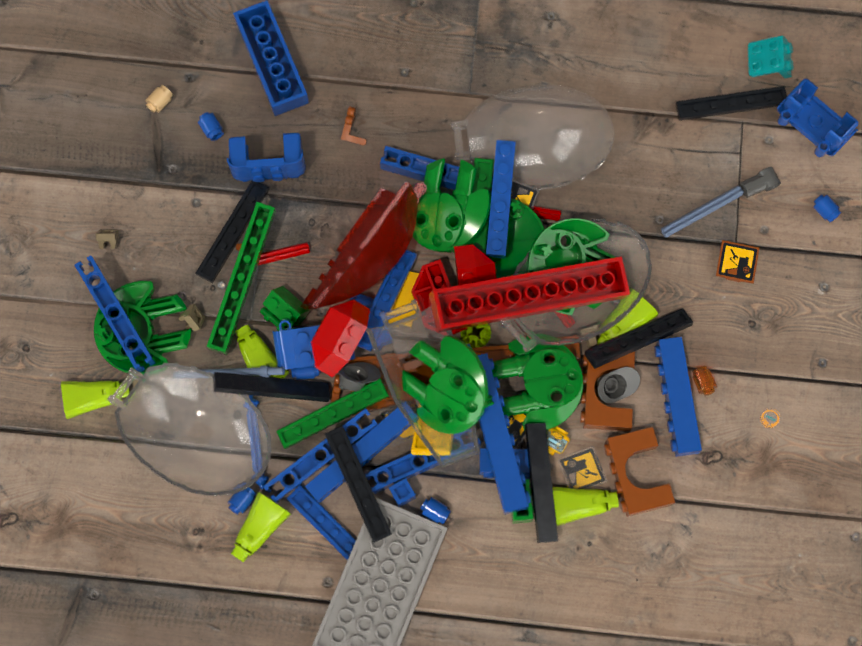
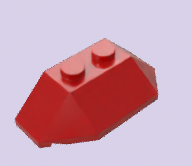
(473, 265)
(431, 277)
(339, 336)

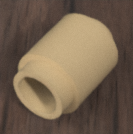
(158, 99)

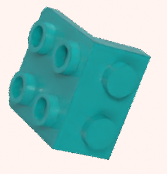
(770, 57)

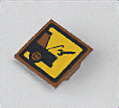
(737, 262)

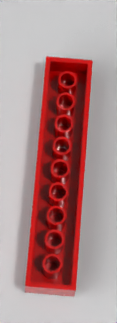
(528, 294)

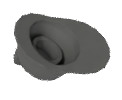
(356, 375)
(618, 384)

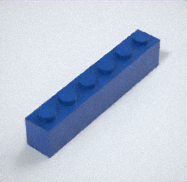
(501, 199)
(678, 397)

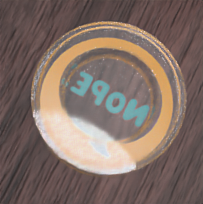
(770, 418)

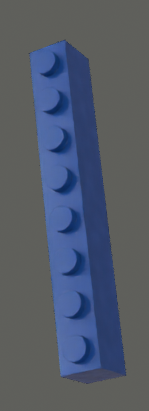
(500, 449)

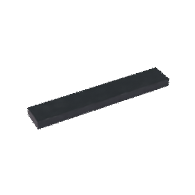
(730, 103)
(231, 232)
(638, 338)
(271, 387)
(541, 483)
(358, 484)

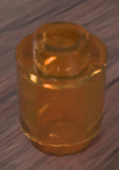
(704, 380)

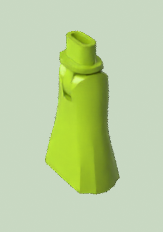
(639, 316)
(255, 350)
(87, 396)
(576, 504)
(260, 523)

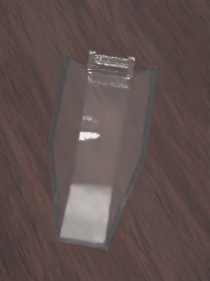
(393, 343)

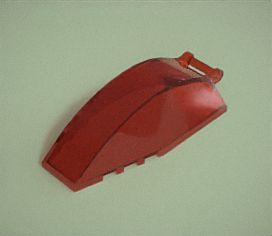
(370, 246)

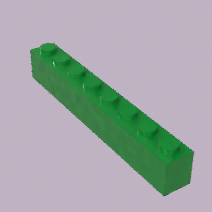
(241, 278)

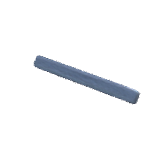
(702, 211)

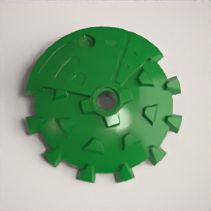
(522, 231)

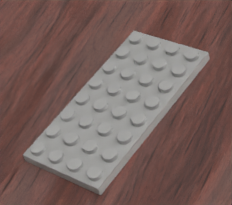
(381, 582)

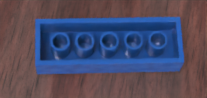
(271, 58)

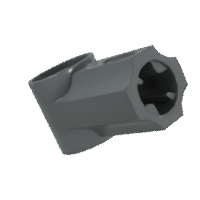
(764, 180)

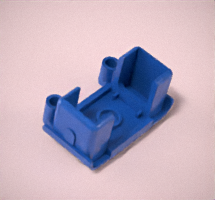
(816, 119)
(259, 170)
(294, 346)

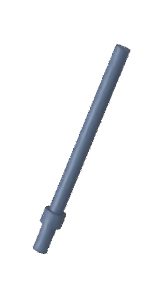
(264, 371)

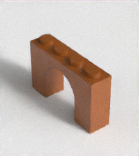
(595, 413)
(635, 499)

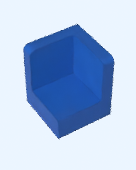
(402, 492)

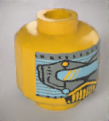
(557, 440)

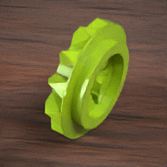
(473, 340)

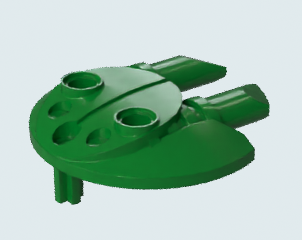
(443, 211)
(580, 247)
(141, 309)
(541, 382)
(456, 389)

